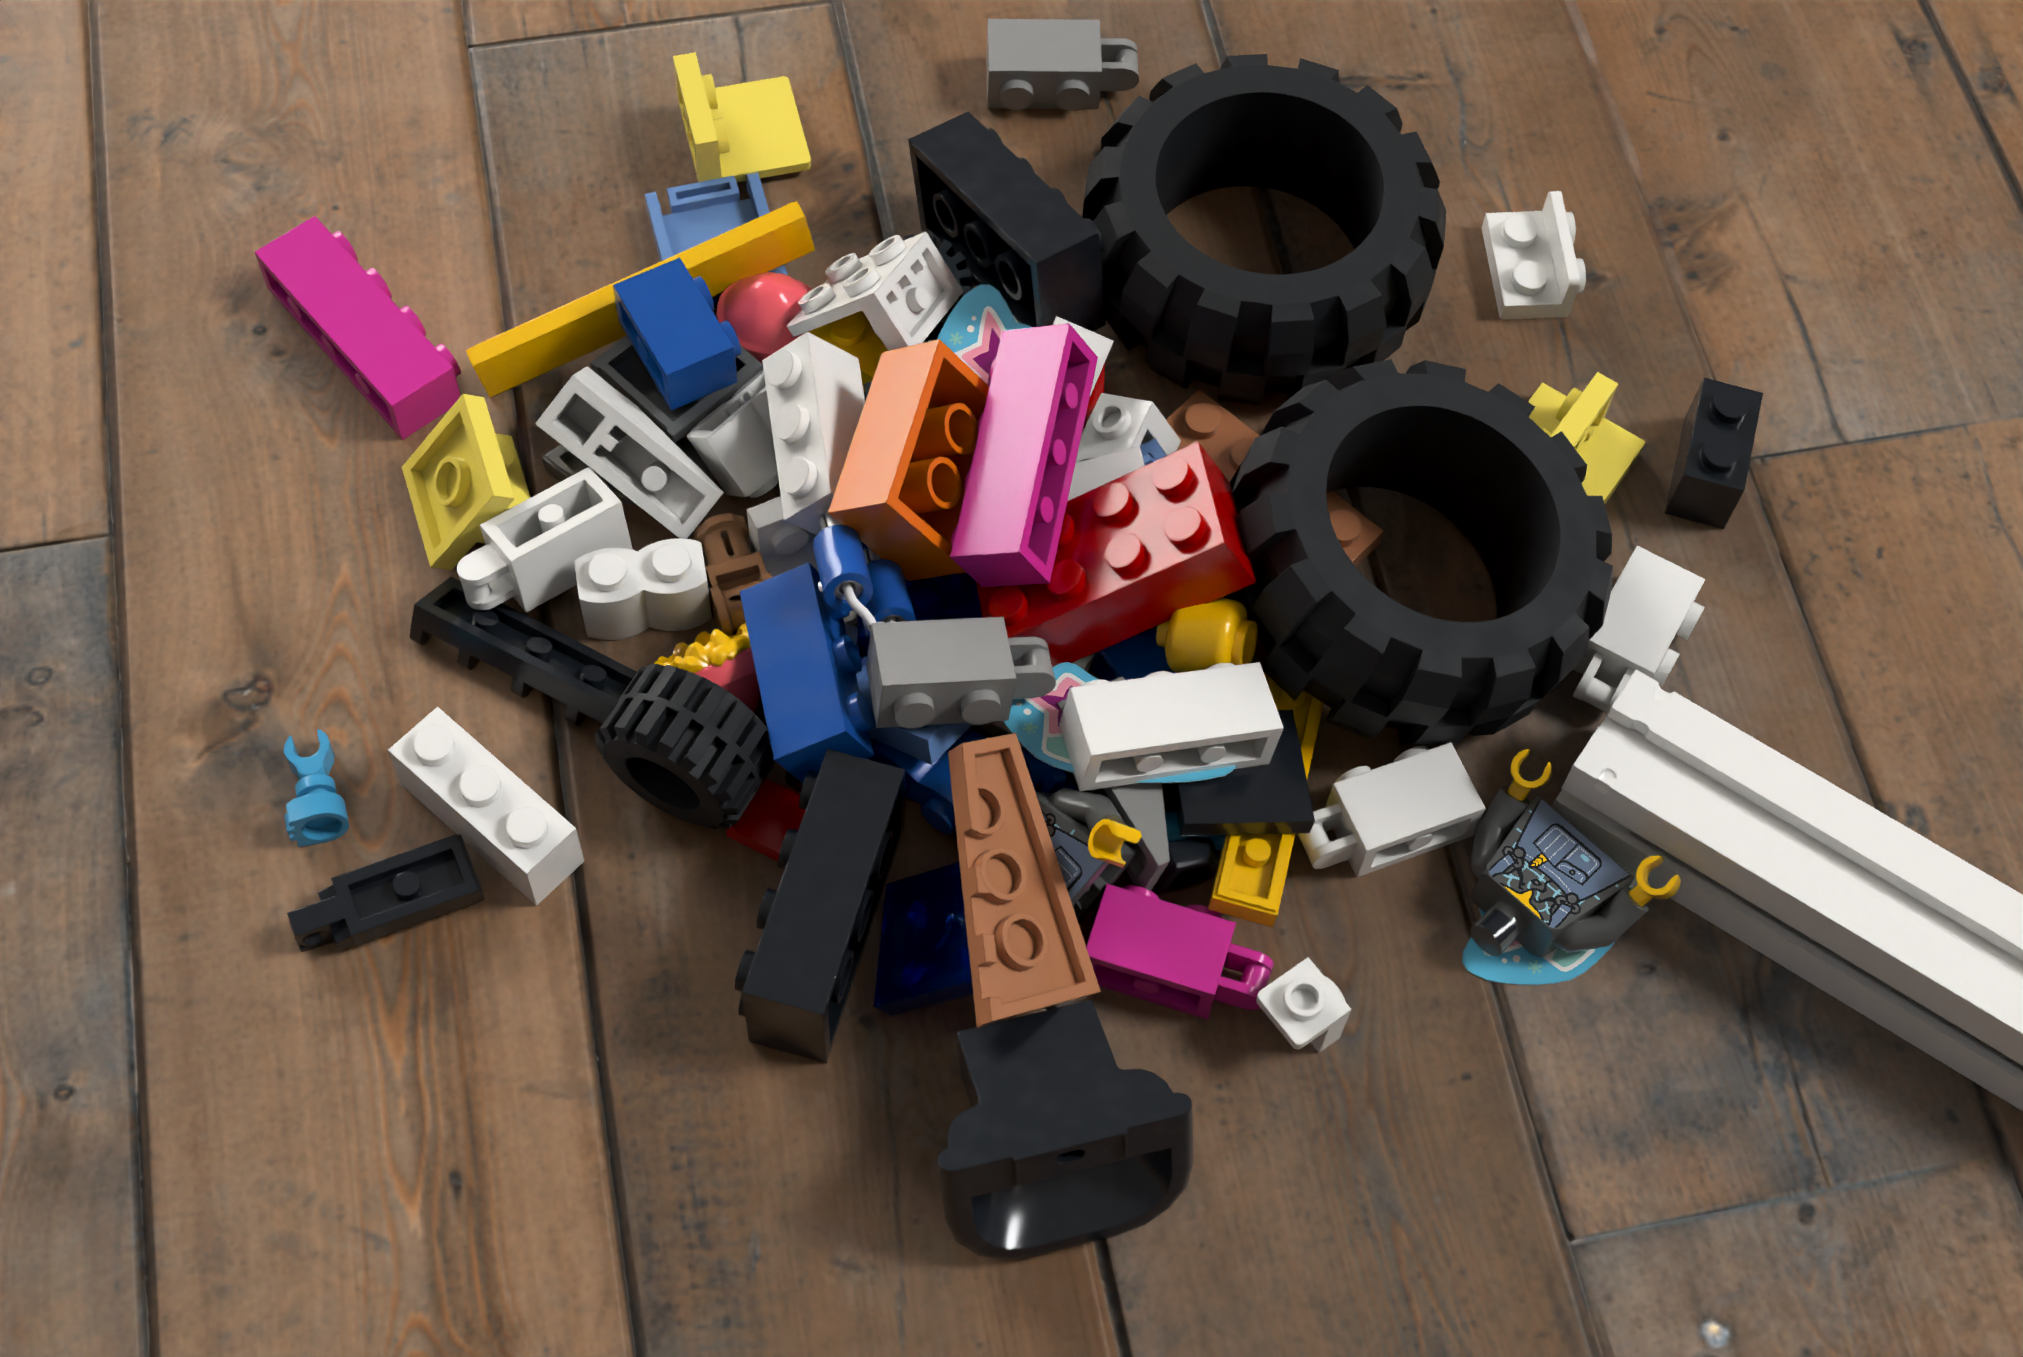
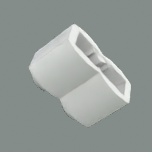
(739, 442)
(641, 589)

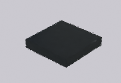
(1253, 798)

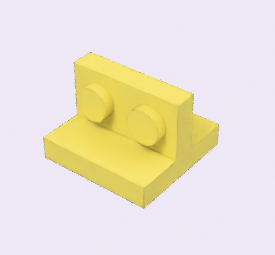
(1600, 443)
(462, 480)

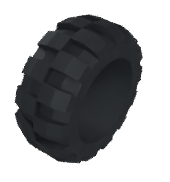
(1282, 134)
(1483, 470)

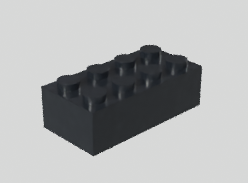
(1008, 225)
(823, 905)

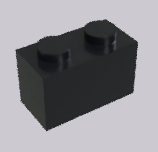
(1714, 453)

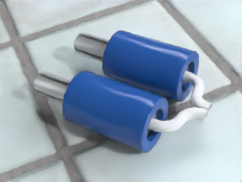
(858, 577)

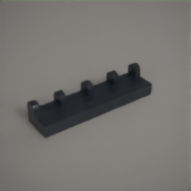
(523, 649)

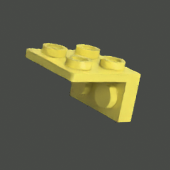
(739, 125)

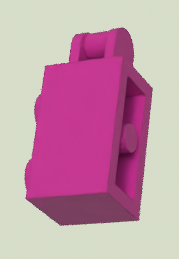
(1172, 953)

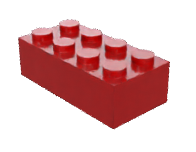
(1131, 558)

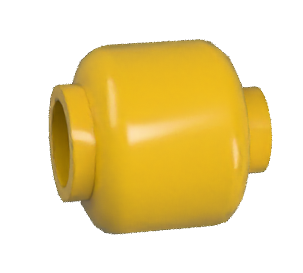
(1208, 636)

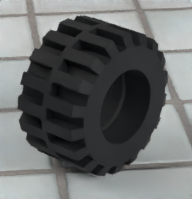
(686, 746)

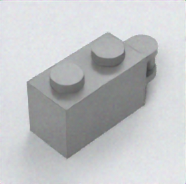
(1055, 64)
(952, 671)

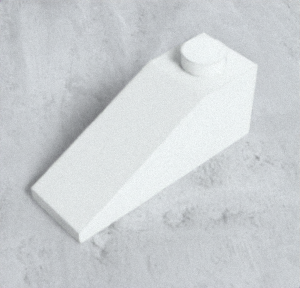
(629, 452)

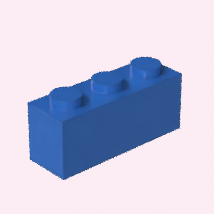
(805, 672)

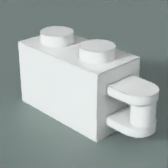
(536, 542)
(1642, 617)
(1395, 811)

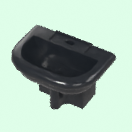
(1058, 1138)

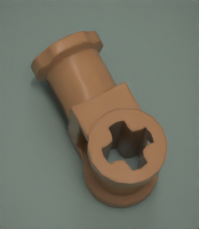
(730, 573)

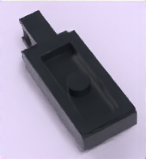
(389, 896)

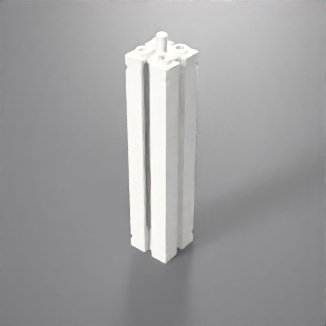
(1809, 878)

